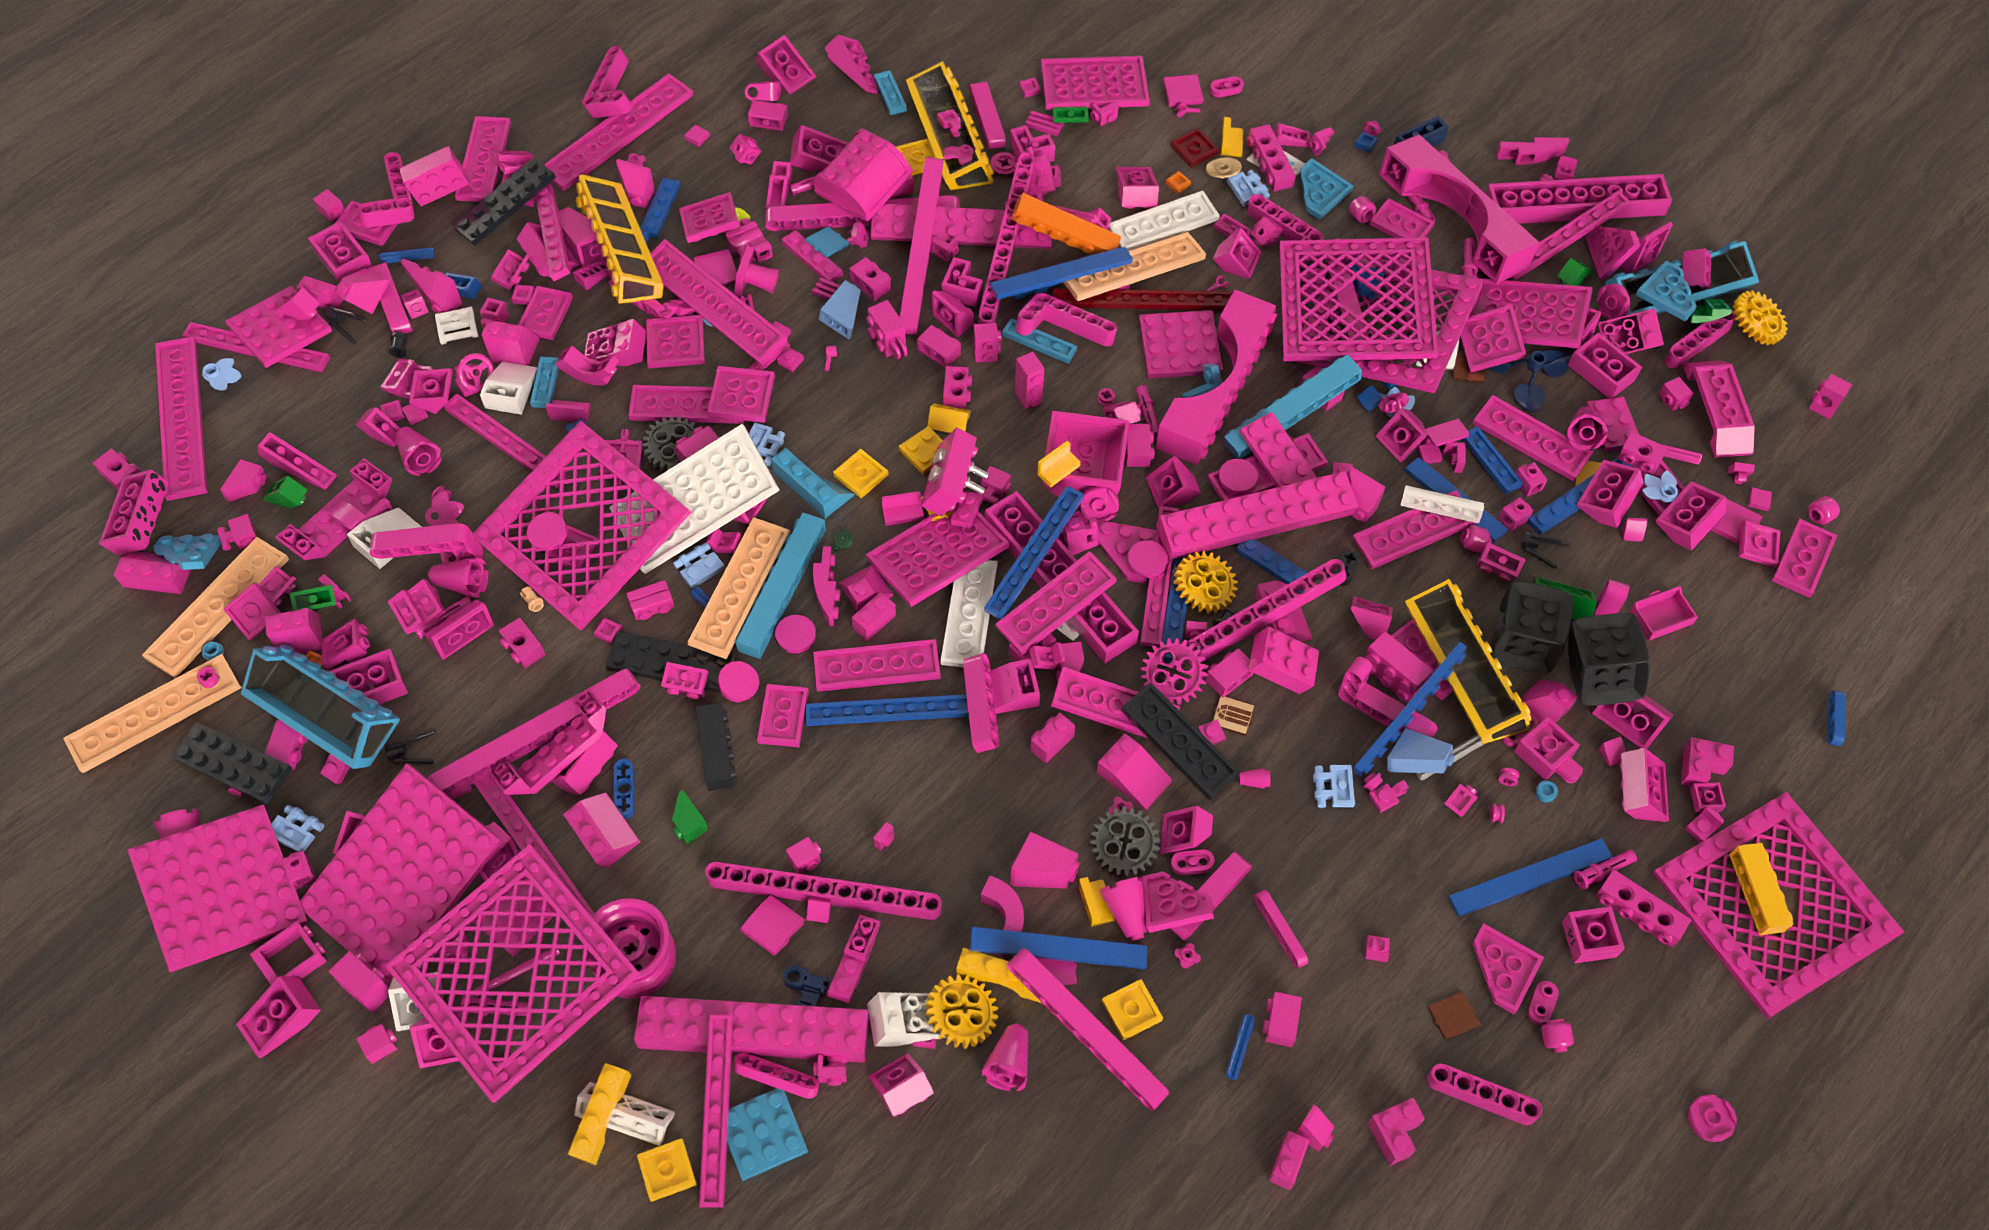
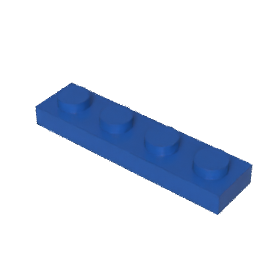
(660, 207)
(1492, 461)
(1270, 561)

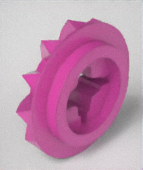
(1000, 159)
(1393, 402)

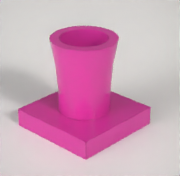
(755, 275)

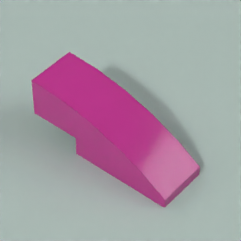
(779, 184)

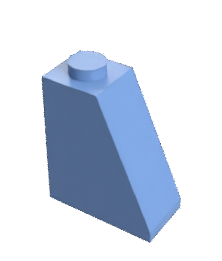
(841, 309)
(1419, 754)

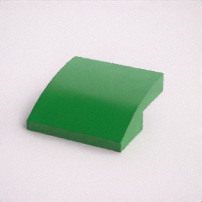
(1070, 114)
(1710, 310)

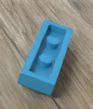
(890, 92)
(544, 382)

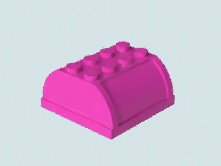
(863, 175)
(1098, 446)

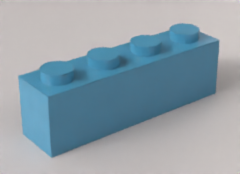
(814, 489)

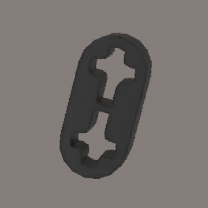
(1350, 569)

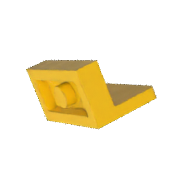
(1231, 139)
(947, 418)
(1057, 464)
(1095, 906)

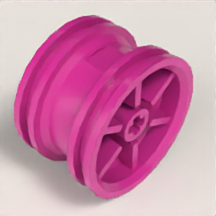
(636, 916)

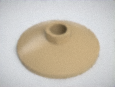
(1223, 167)

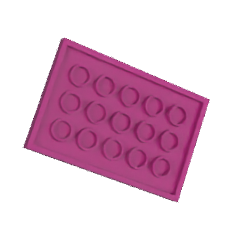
(1094, 80)
(1543, 311)
(935, 555)

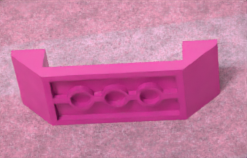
(1724, 407)
(324, 534)
(556, 754)

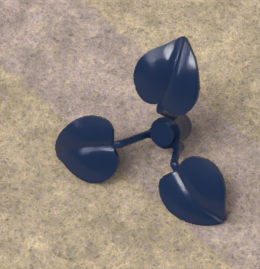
(1554, 365)

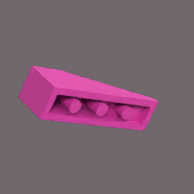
(294, 462)

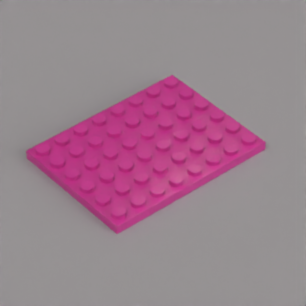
(399, 870)

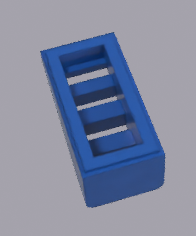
(469, 290)

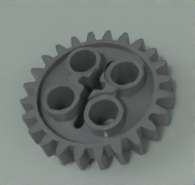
(667, 430)
(1144, 846)

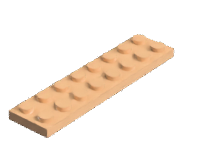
(1146, 263)
(738, 588)
(206, 616)
(149, 715)

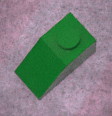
(1574, 273)
(285, 493)
(313, 598)
(687, 820)

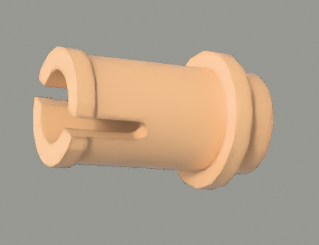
(534, 603)

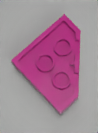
(1610, 248)
(1117, 541)
(1173, 903)
(1505, 966)

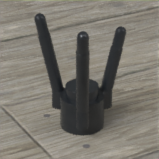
(338, 315)
(1532, 541)
(397, 750)

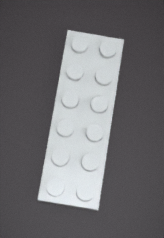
(1164, 221)
(966, 618)

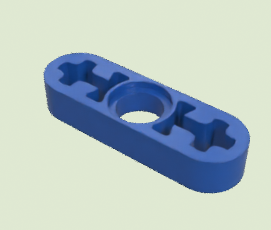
(1836, 718)
(629, 780)

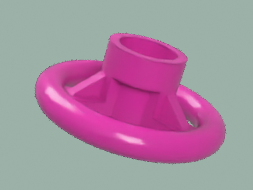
(468, 371)

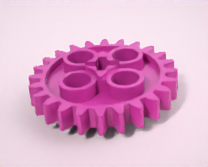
(1181, 654)

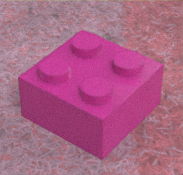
(1707, 795)

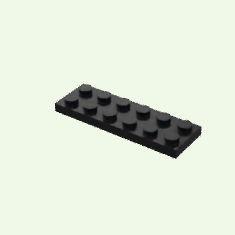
(504, 201)
(649, 657)
(1180, 741)
(232, 763)

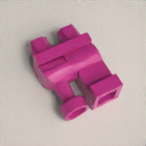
(749, 235)

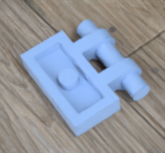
(1243, 186)
(761, 436)
(703, 569)
(1341, 786)
(293, 836)

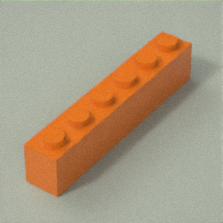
(1064, 226)

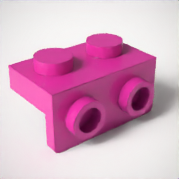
(509, 269)
(277, 584)

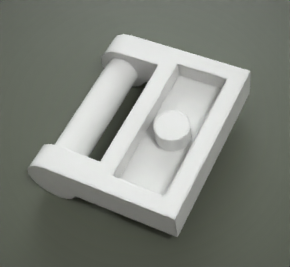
(456, 320)

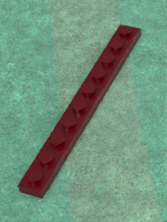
(1150, 299)

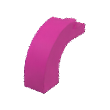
(586, 369)
(1006, 901)

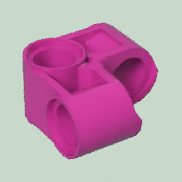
(766, 90)

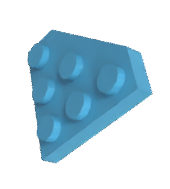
(1322, 188)
(1669, 291)
(188, 550)

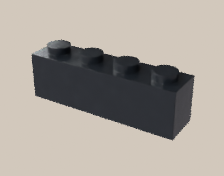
(714, 745)

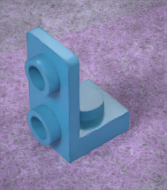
(1211, 376)

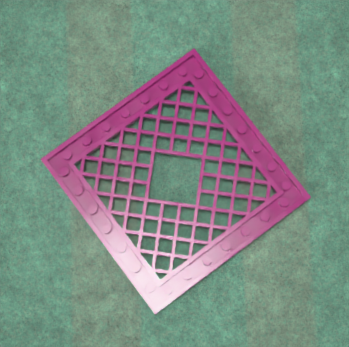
(1412, 249)
(1430, 373)
(632, 559)
(406, 970)
(1773, 999)

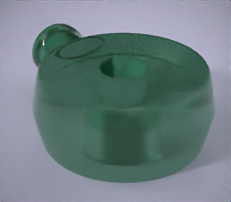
(843, 540)

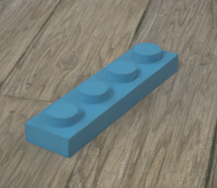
(1041, 342)

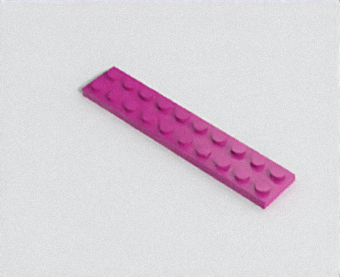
(617, 131)
(968, 225)
(716, 303)
(181, 418)

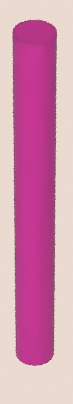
(515, 971)

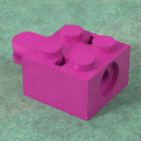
(887, 330)
(1549, 751)

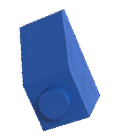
(1361, 288)

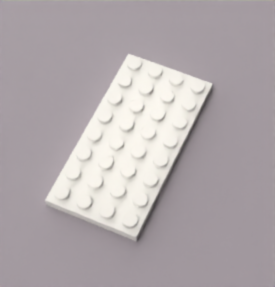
(714, 486)

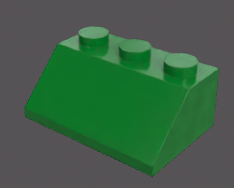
(1583, 600)

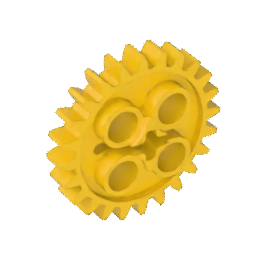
(1760, 317)
(1205, 582)
(958, 991)

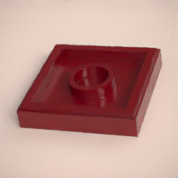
(1194, 147)

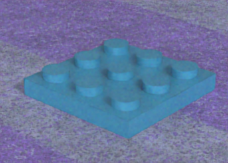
(763, 1134)

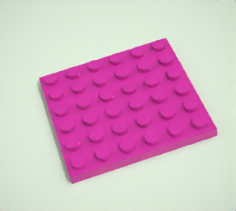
(216, 887)

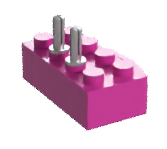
(950, 471)

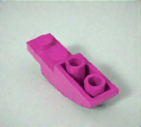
(1532, 152)
(825, 586)
(854, 959)

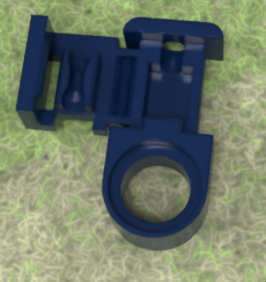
(810, 983)

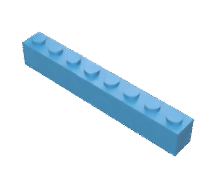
(1301, 400)
(780, 585)

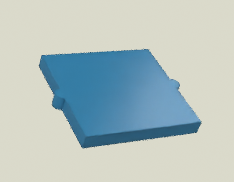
(827, 241)

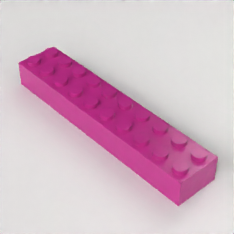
(1572, 197)
(1256, 515)
(1100, 621)
(757, 1028)

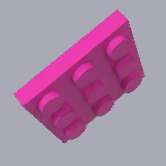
(709, 217)
(1492, 339)
(675, 341)
(741, 394)
(505, 906)

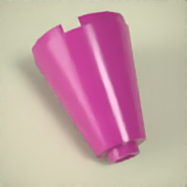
(1587, 429)
(417, 451)
(461, 576)
(177, 822)
(1127, 906)
(1009, 1060)

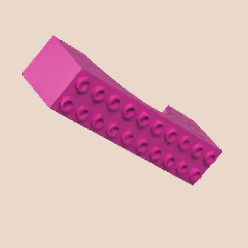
(1421, 170)
(1194, 420)

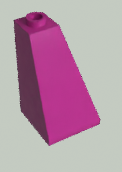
(580, 236)

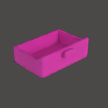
(1663, 613)

